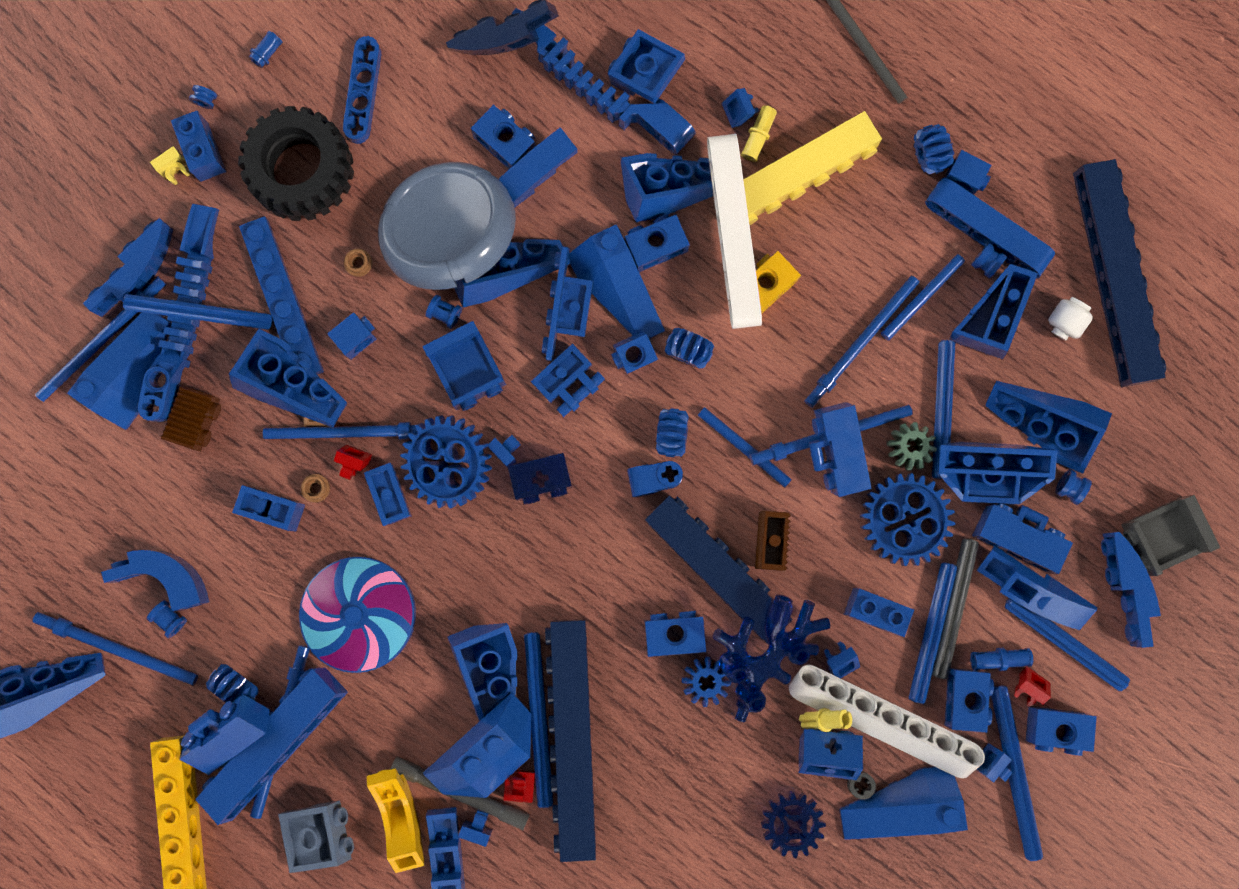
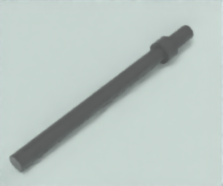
(868, 50)

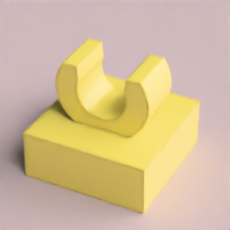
(170, 163)

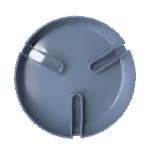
(446, 225)

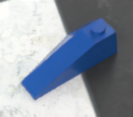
(664, 185)
(516, 268)
(616, 281)
(115, 377)
(280, 378)
(1052, 421)
(486, 663)
(39, 690)
(915, 805)

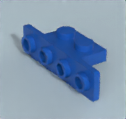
(570, 305)

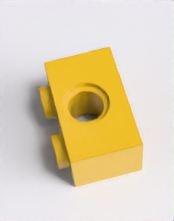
(780, 273)

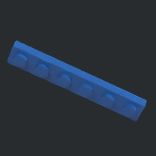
(279, 291)

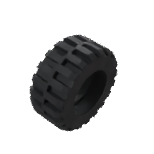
(276, 135)

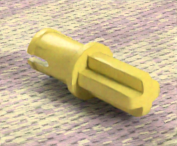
(759, 133)
(826, 720)

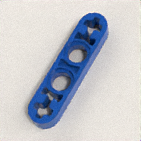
(365, 90)

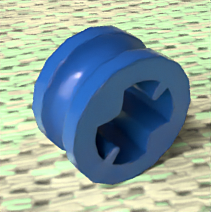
(203, 97)

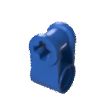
(648, 478)

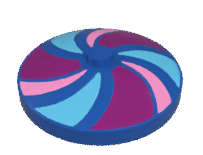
(357, 614)

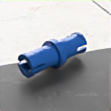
(1001, 659)

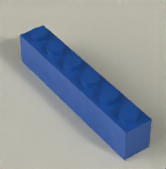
(287, 729)

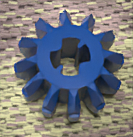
(933, 149)
(689, 348)
(672, 432)
(230, 685)
(706, 692)

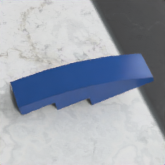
(537, 166)
(445, 849)

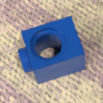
(969, 172)
(353, 335)
(646, 352)

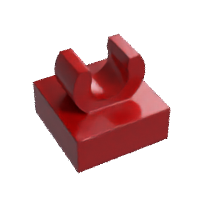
(351, 460)
(1033, 685)
(520, 786)

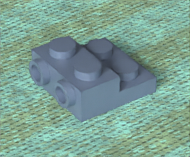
(316, 837)

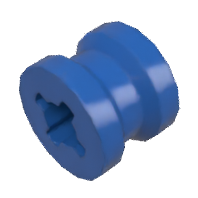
(989, 260)
(1073, 487)

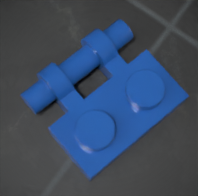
(561, 374)

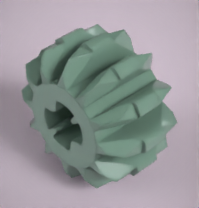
(900, 446)

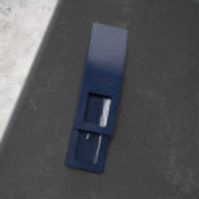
(497, 37)

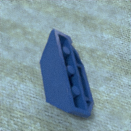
(995, 471)
(485, 753)

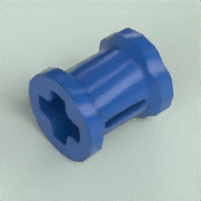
(443, 311)
(166, 619)

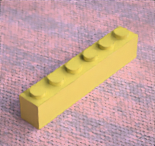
(810, 165)

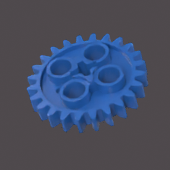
(444, 486)
(917, 543)

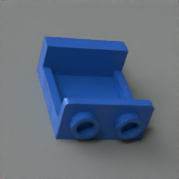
(465, 366)

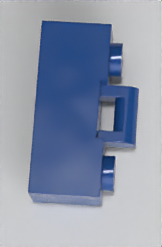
(843, 447)
(1034, 546)
(222, 735)

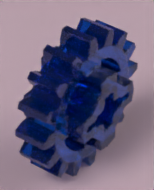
(785, 832)

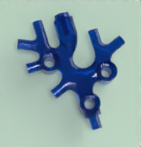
(753, 672)

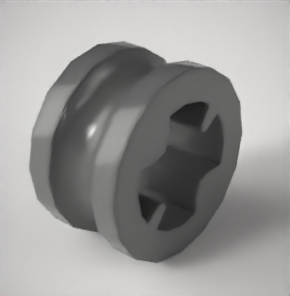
(865, 792)

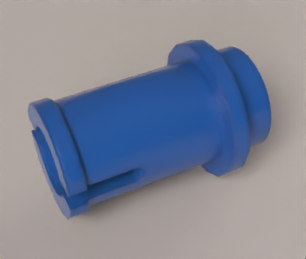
(265, 49)

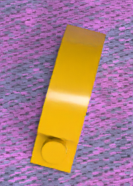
(399, 819)

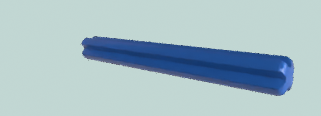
(197, 311)
(944, 399)
(932, 633)
(1070, 645)

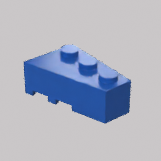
(997, 315)

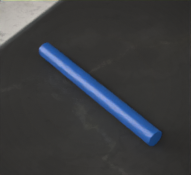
(922, 297)
(743, 446)

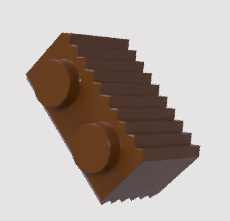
(191, 418)
(772, 540)

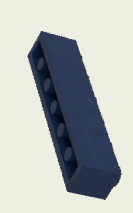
(711, 561)

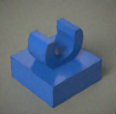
(739, 107)
(504, 450)
(844, 662)
(995, 764)
(476, 830)

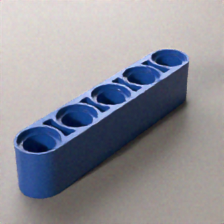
(989, 226)

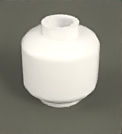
(1070, 318)

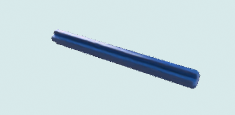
(538, 719)
(1018, 778)

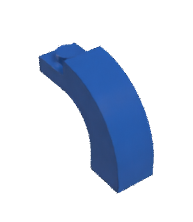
(178, 577)

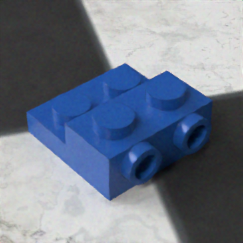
(645, 66)

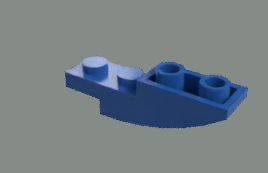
(141, 261)
(1130, 576)
(1032, 591)

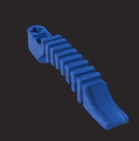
(657, 119)
(198, 244)

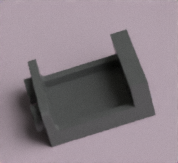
(1170, 534)

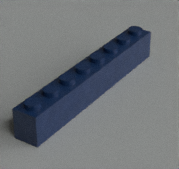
(1119, 273)
(572, 741)

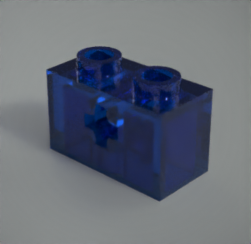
(524, 473)

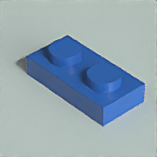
(387, 494)

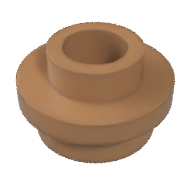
(354, 255)
(306, 488)

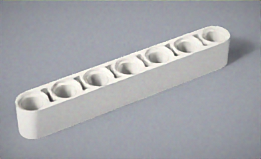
(734, 231)
(888, 722)

